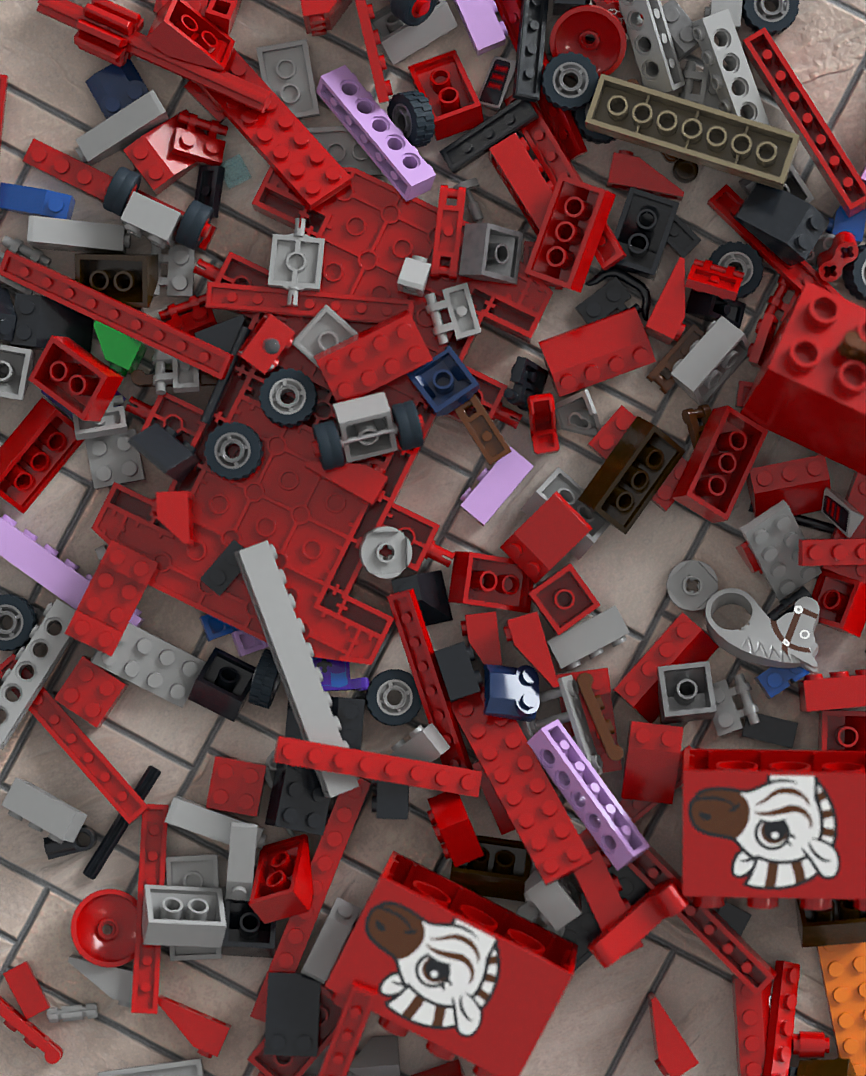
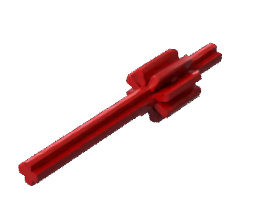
(115, 36)

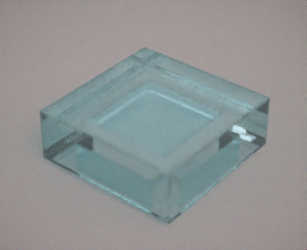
(235, 171)

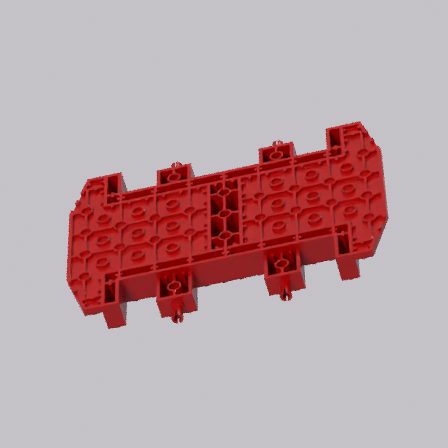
(296, 510)

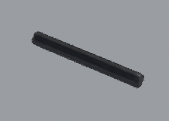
(119, 826)

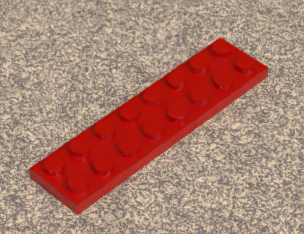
(283, 141)
(522, 789)

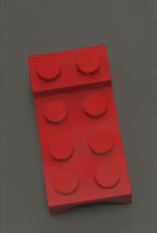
(611, 434)
(111, 598)
(600, 687)

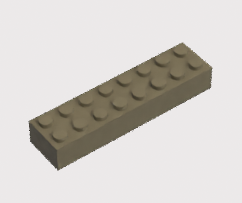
(692, 131)

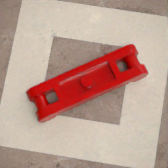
(448, 231)
(33, 1035)

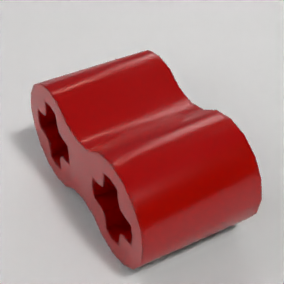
(837, 256)

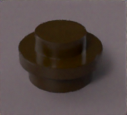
(685, 171)

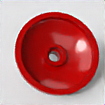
(610, 37)
(99, 909)

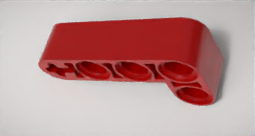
(659, 903)

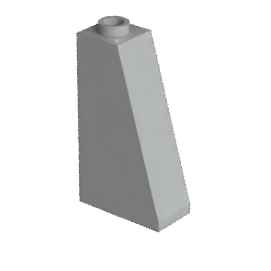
(121, 129)
(76, 235)
(206, 821)

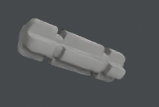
(72, 1012)

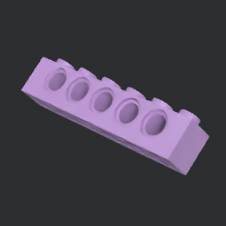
(375, 133)
(588, 795)

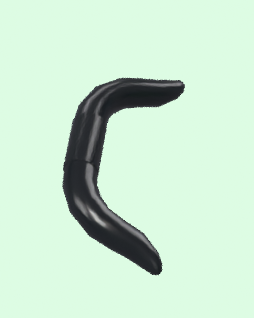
(631, 281)

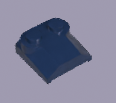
(116, 87)
(444, 382)
(511, 692)

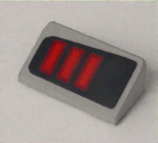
(497, 83)
(840, 512)

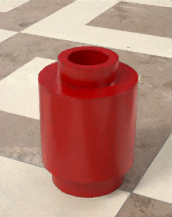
(810, 1044)

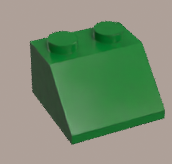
(119, 350)

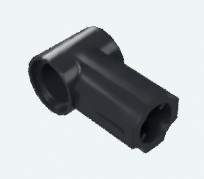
(55, 849)

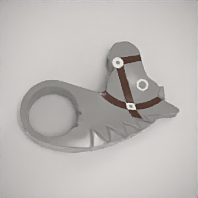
(768, 642)

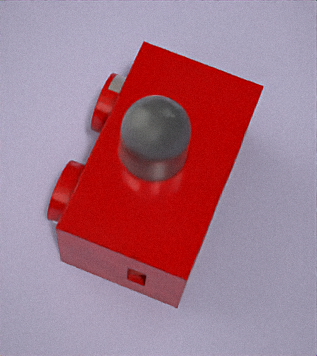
(266, 344)

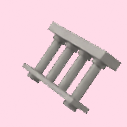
(569, 690)

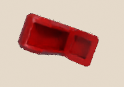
(542, 423)

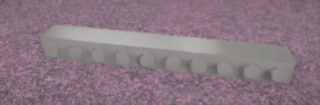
(293, 657)

